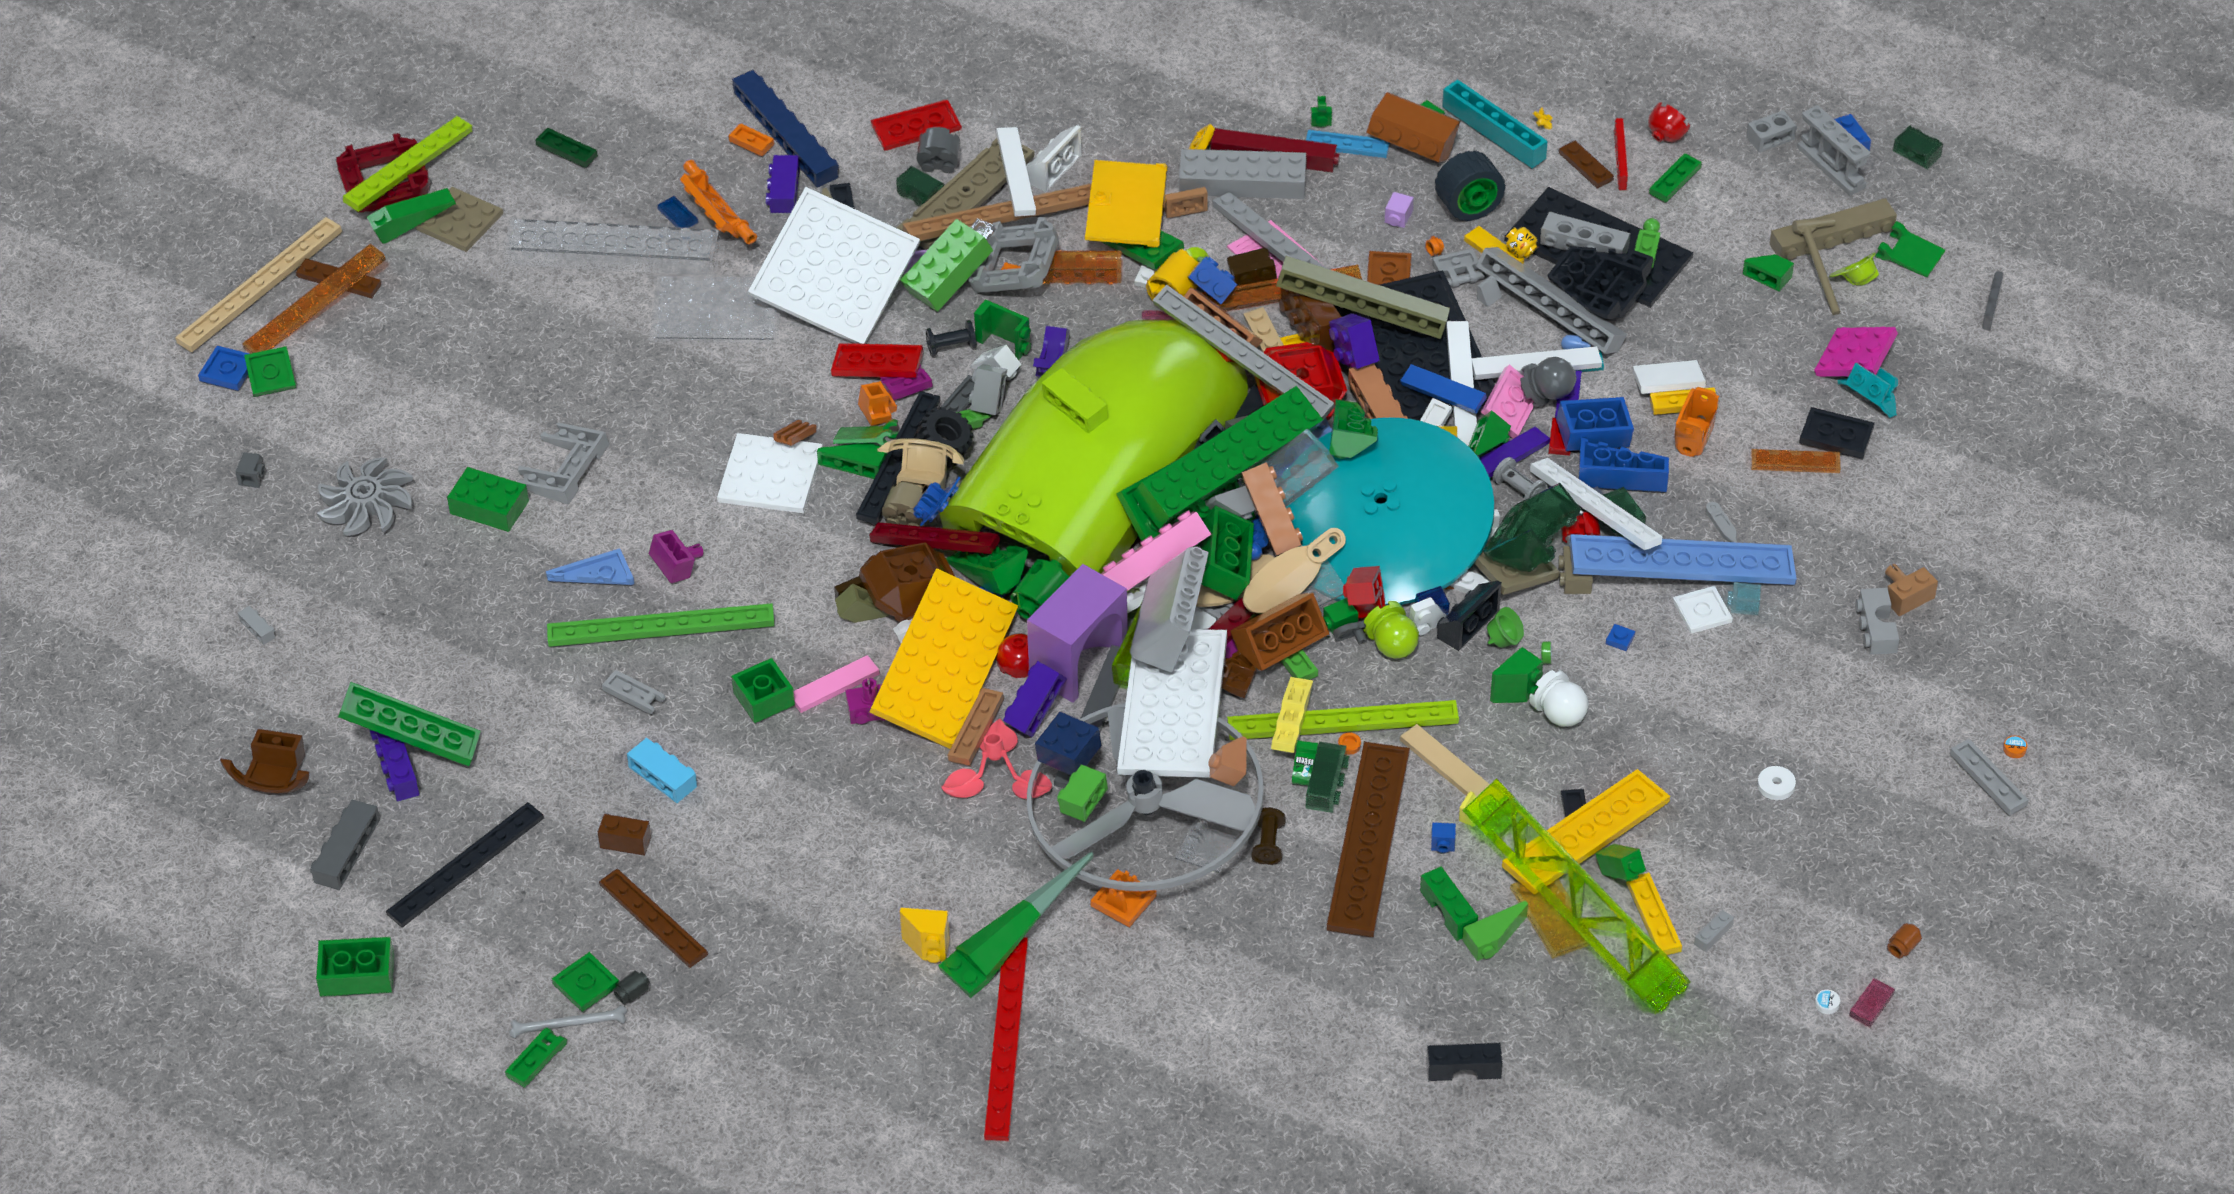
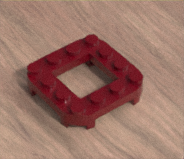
(353, 160)

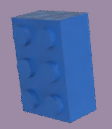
(1596, 420)

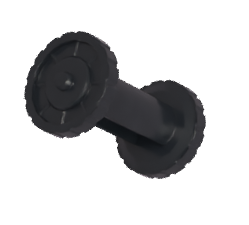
(950, 338)

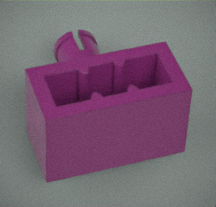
(672, 555)
(861, 700)

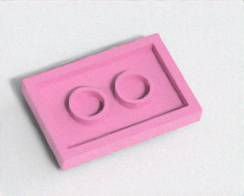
(1510, 401)

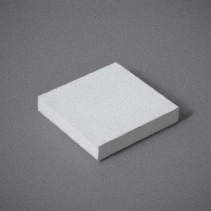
(1702, 609)

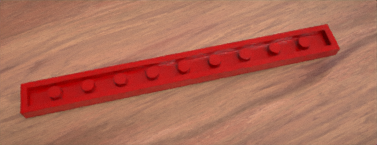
(1006, 1044)

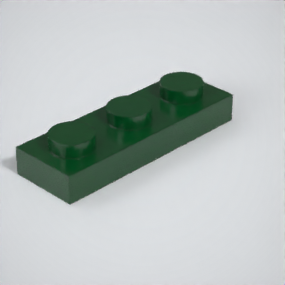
(566, 147)

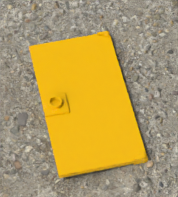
(1126, 203)

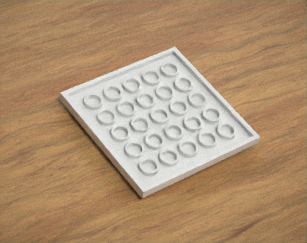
(834, 267)

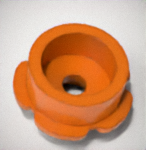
(1434, 246)

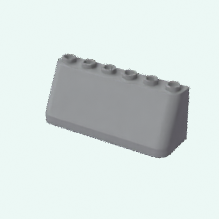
(1169, 609)

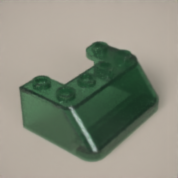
(1530, 528)

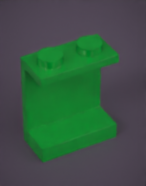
(1004, 323)

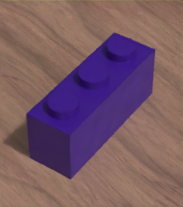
(783, 183)
(1034, 698)

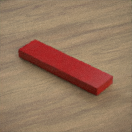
(1620, 152)

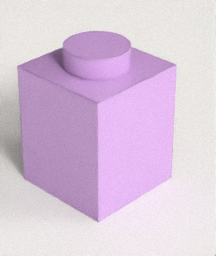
(1398, 210)

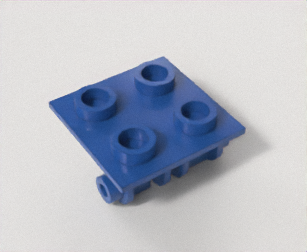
(933, 501)

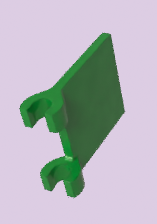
(1911, 251)
(866, 434)

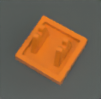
(1121, 904)

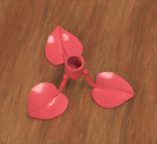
(995, 745)

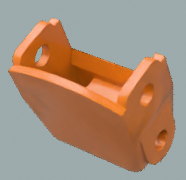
(1690, 429)

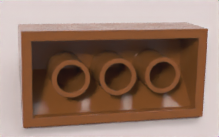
(1413, 127)
(1280, 631)

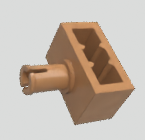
(1910, 590)

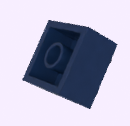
(1067, 743)

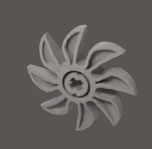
(365, 496)

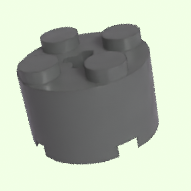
(938, 150)

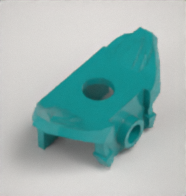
(1874, 387)

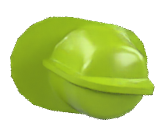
(1859, 272)

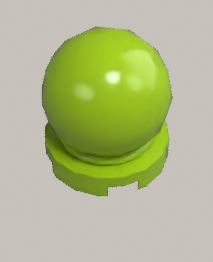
(1392, 630)

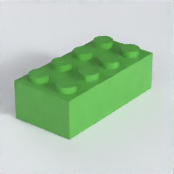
(946, 265)

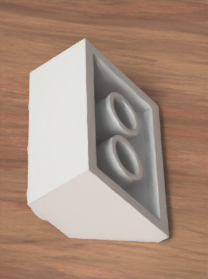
(1055, 159)

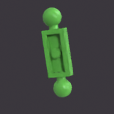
(1649, 238)

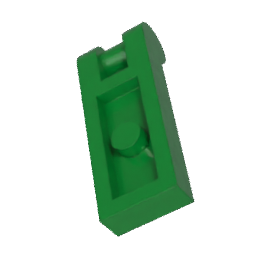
(535, 1057)

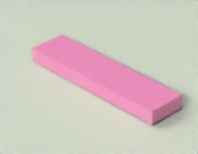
(835, 683)

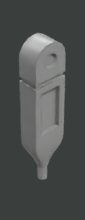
(1721, 521)

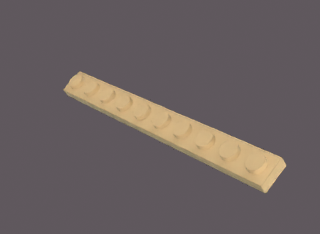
(258, 284)

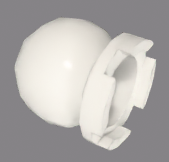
(1560, 699)

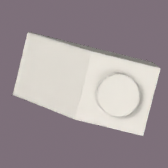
(999, 357)

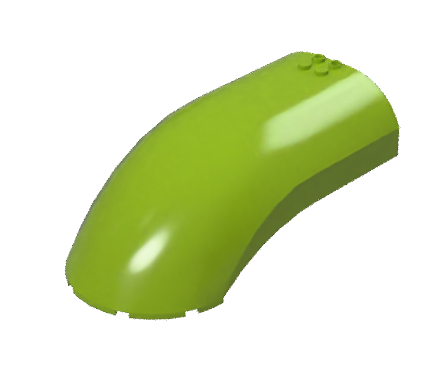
(1059, 484)

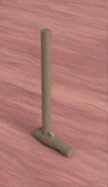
(1806, 227)

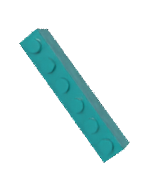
(1494, 123)

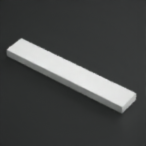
(1016, 171)
(1493, 366)

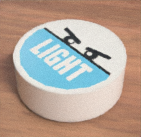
(1827, 1001)

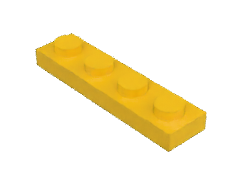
(1654, 914)

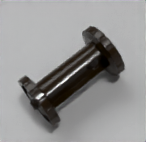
(1266, 851)

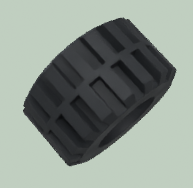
(949, 425)

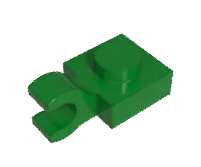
(1322, 114)

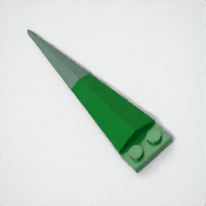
(985, 952)

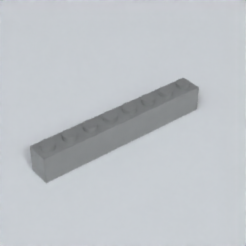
(1551, 300)

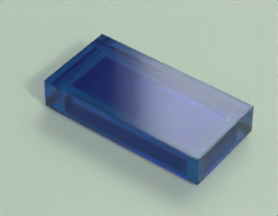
(677, 213)

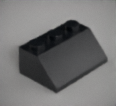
(1470, 615)

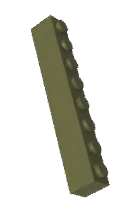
(1363, 297)

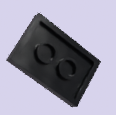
(1836, 432)

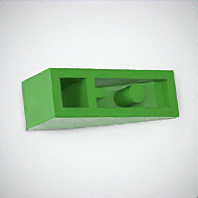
(1491, 933)

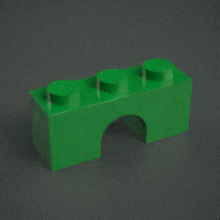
(1441, 891)

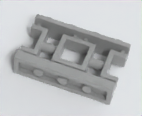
(1839, 165)

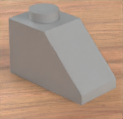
(1235, 501)

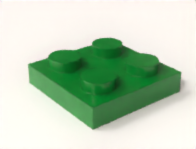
(270, 371)
(585, 982)

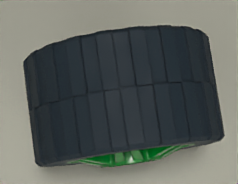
(1470, 185)

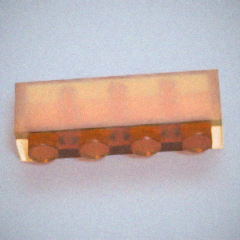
(1085, 267)

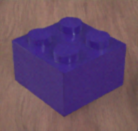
(1353, 341)

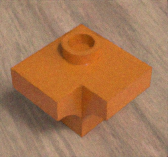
(876, 403)

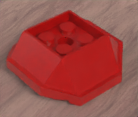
(1312, 363)

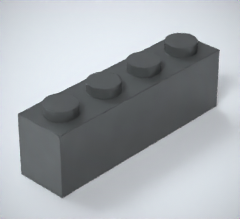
(345, 844)

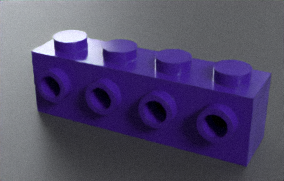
(396, 765)

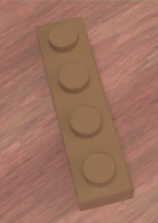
(975, 726)

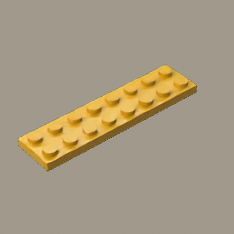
(1596, 824)

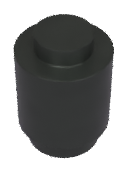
(631, 987)

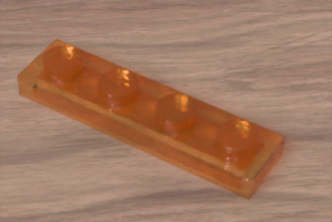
(1795, 461)

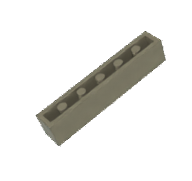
(1849, 226)

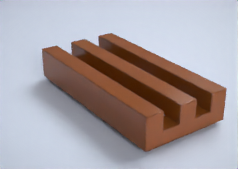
(794, 432)

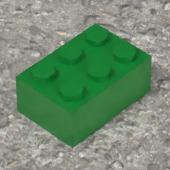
(488, 499)
(355, 966)

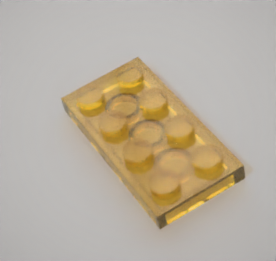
(1548, 923)

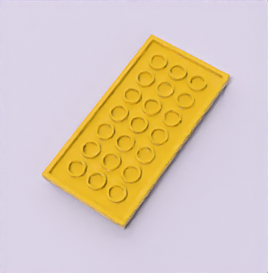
(944, 658)

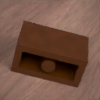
(624, 834)

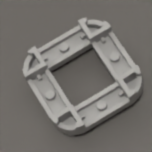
(1032, 272)

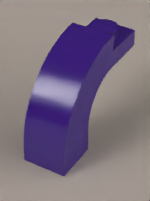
(1054, 346)

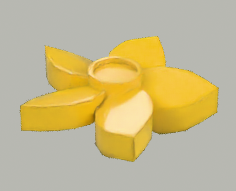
(1544, 120)

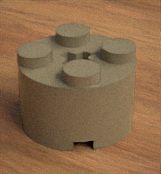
(900, 504)

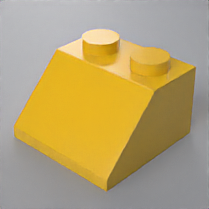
(926, 932)

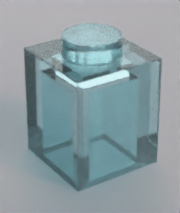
(1744, 598)

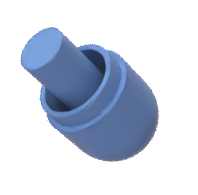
(1573, 342)

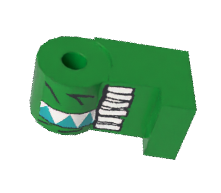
(1304, 762)

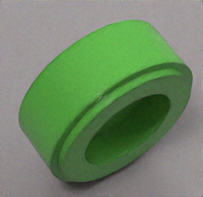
(1546, 652)

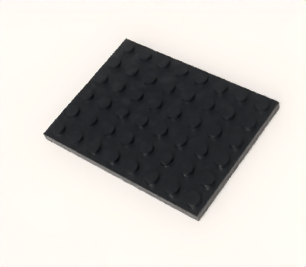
(1401, 346)

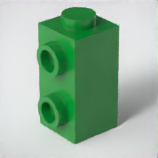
(1621, 862)

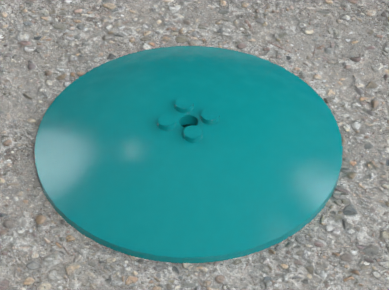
(1433, 513)

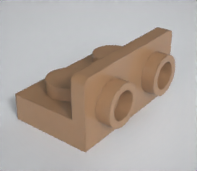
(1185, 202)

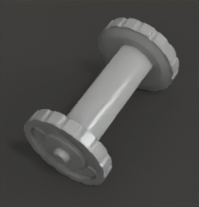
(1518, 481)

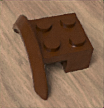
(274, 763)

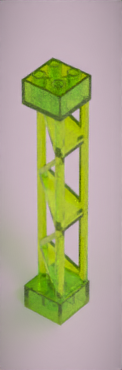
(1653, 981)

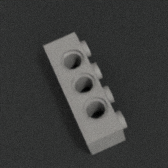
(1565, 231)

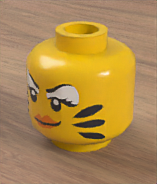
(1521, 242)

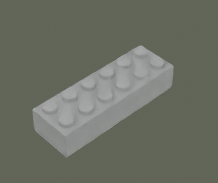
(1244, 173)

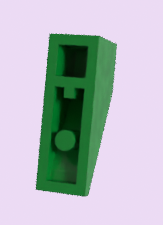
(1489, 434)
(855, 458)

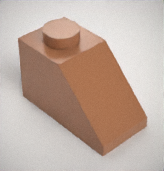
(1229, 762)

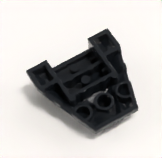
(1602, 281)

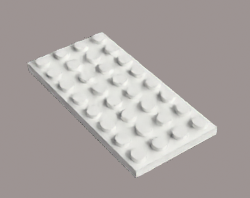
(1174, 714)

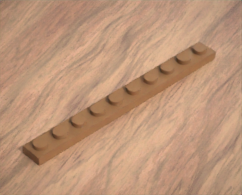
(1001, 212)

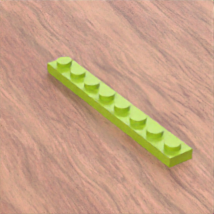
(407, 163)

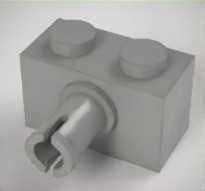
(988, 389)

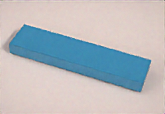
(1351, 143)

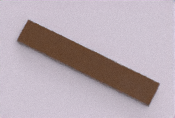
(653, 918)

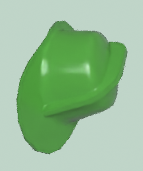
(1505, 628)

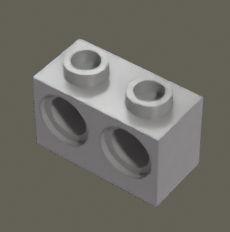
(1771, 131)

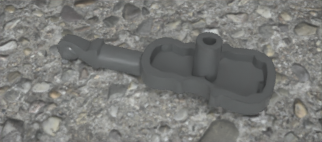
(1349, 630)

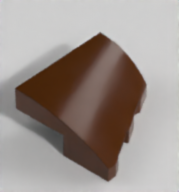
(1238, 674)

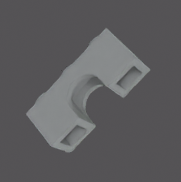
(1878, 635)

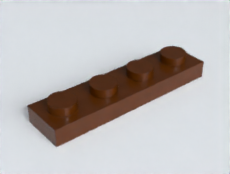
(318, 271)

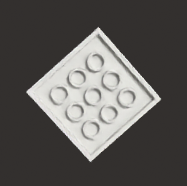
(769, 473)

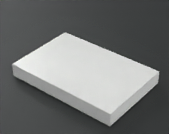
(1669, 376)

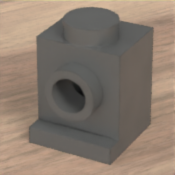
(250, 470)

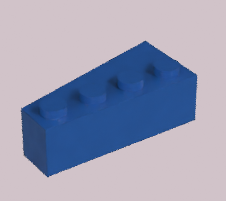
(1621, 468)

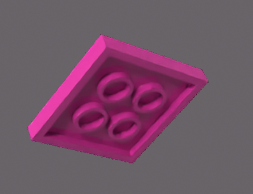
(1855, 345)

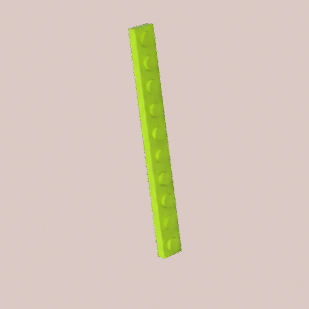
(1352, 719)

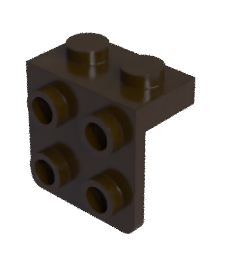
(1252, 267)

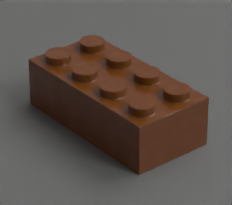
(1309, 317)

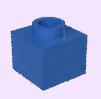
(1443, 837)

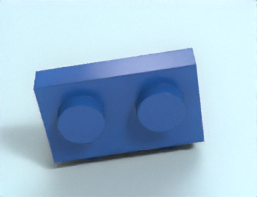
(1211, 280)

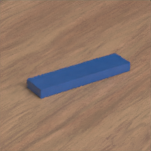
(1443, 389)

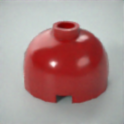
(1667, 124)
(1013, 656)

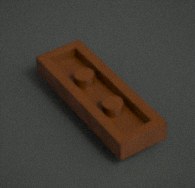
(1586, 164)

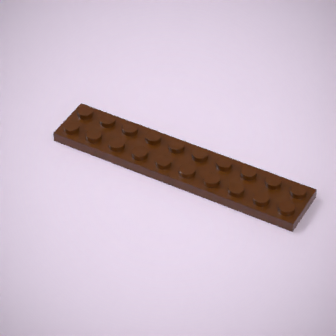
(1368, 839)

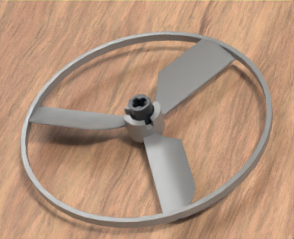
(1145, 797)

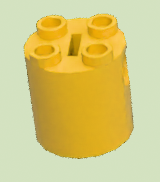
(1173, 273)

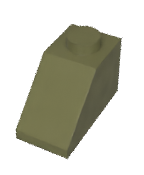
(857, 605)

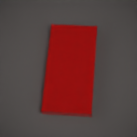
(906, 126)
(877, 360)

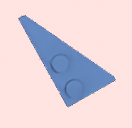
(602, 569)

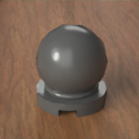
(1548, 380)

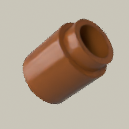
(1904, 940)

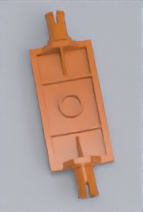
(716, 207)

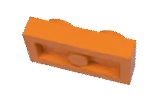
(751, 139)

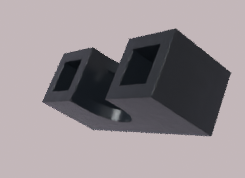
(1481, 1058)

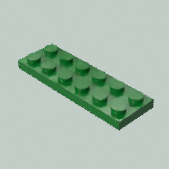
(409, 724)

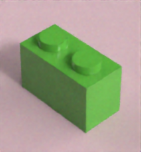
(1082, 793)

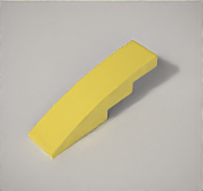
(1292, 714)

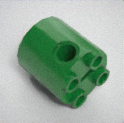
(1038, 586)

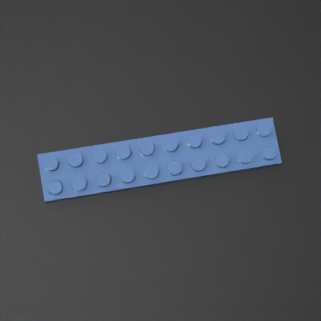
(1683, 560)

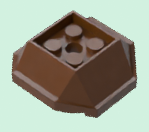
(900, 577)

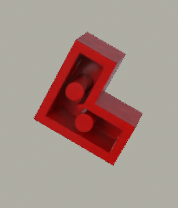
(1365, 590)

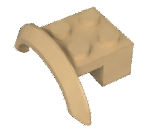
(923, 461)

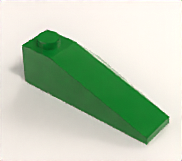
(405, 215)
(1350, 430)
(993, 571)

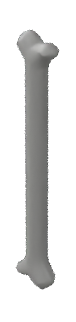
(520, 1028)

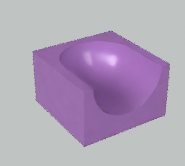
(1077, 616)

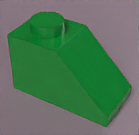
(1769, 270)

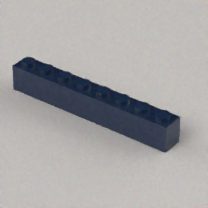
(785, 128)

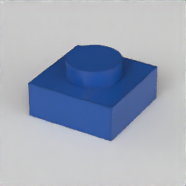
(1620, 637)

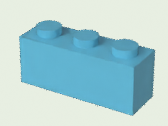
(662, 770)

